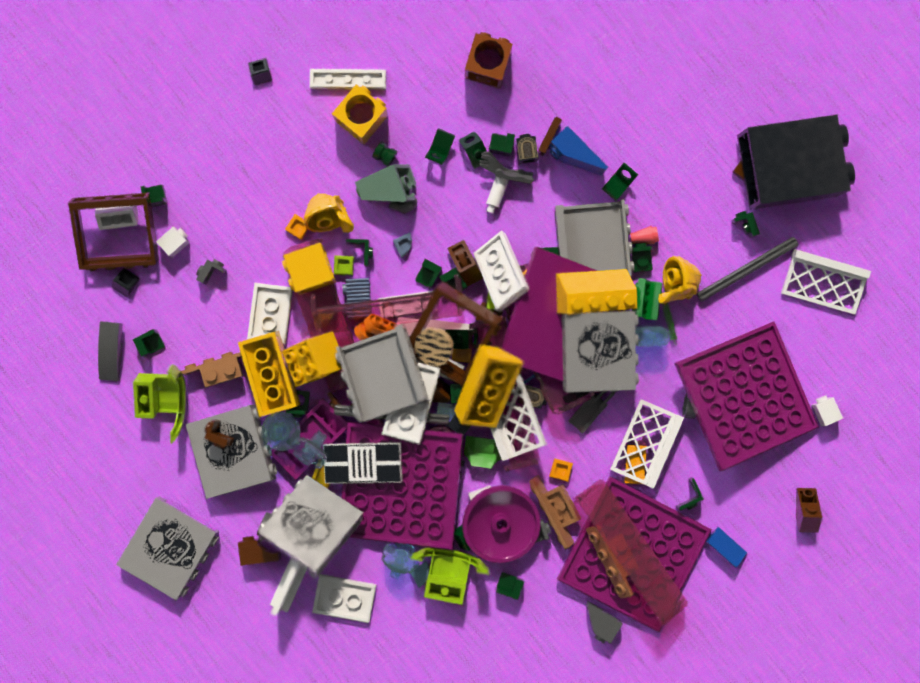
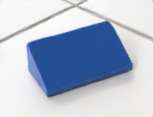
(726, 547)

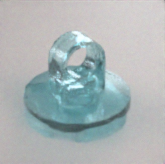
(280, 431)
(309, 450)
(398, 559)

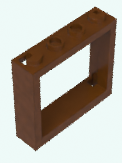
(110, 201)
(444, 290)

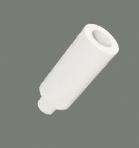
(496, 194)

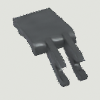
(502, 172)
(589, 411)

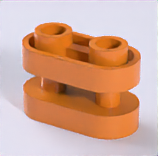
(373, 326)

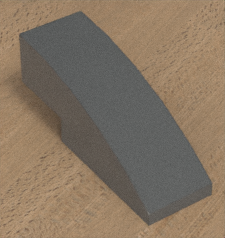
(109, 350)

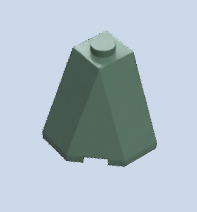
(388, 184)

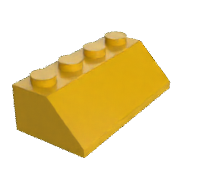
(595, 291)
(268, 373)
(487, 387)

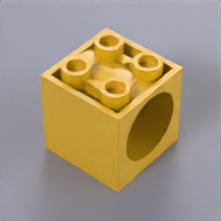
(363, 131)
(308, 269)
(312, 359)

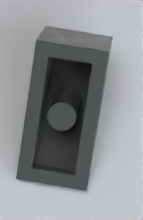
(602, 623)

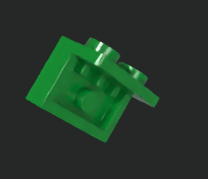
(647, 299)

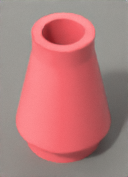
(647, 235)

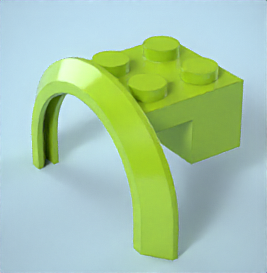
(161, 395)
(448, 573)

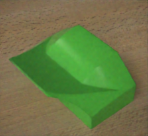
(481, 452)

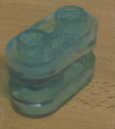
(652, 336)

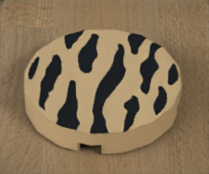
(434, 346)

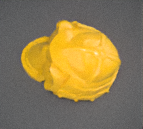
(326, 214)
(679, 280)

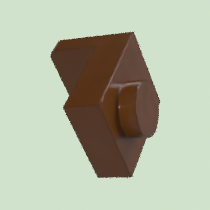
(220, 440)

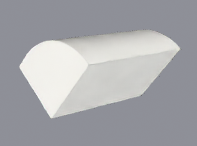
(116, 217)

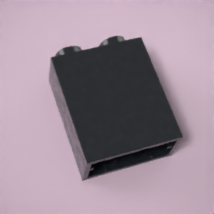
(795, 161)

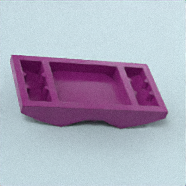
(319, 418)

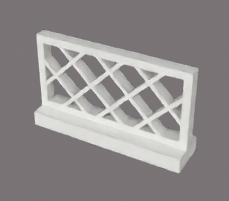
(829, 265)
(502, 435)
(662, 450)
(288, 587)

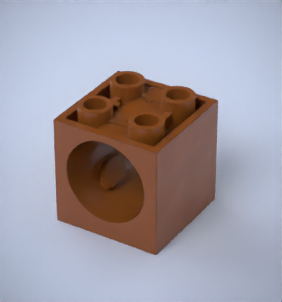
(490, 77)

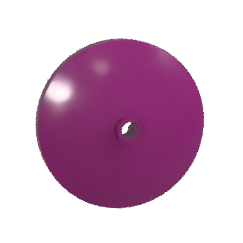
(502, 540)

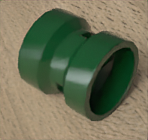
(384, 154)

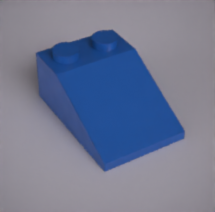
(573, 151)

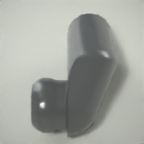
(403, 207)

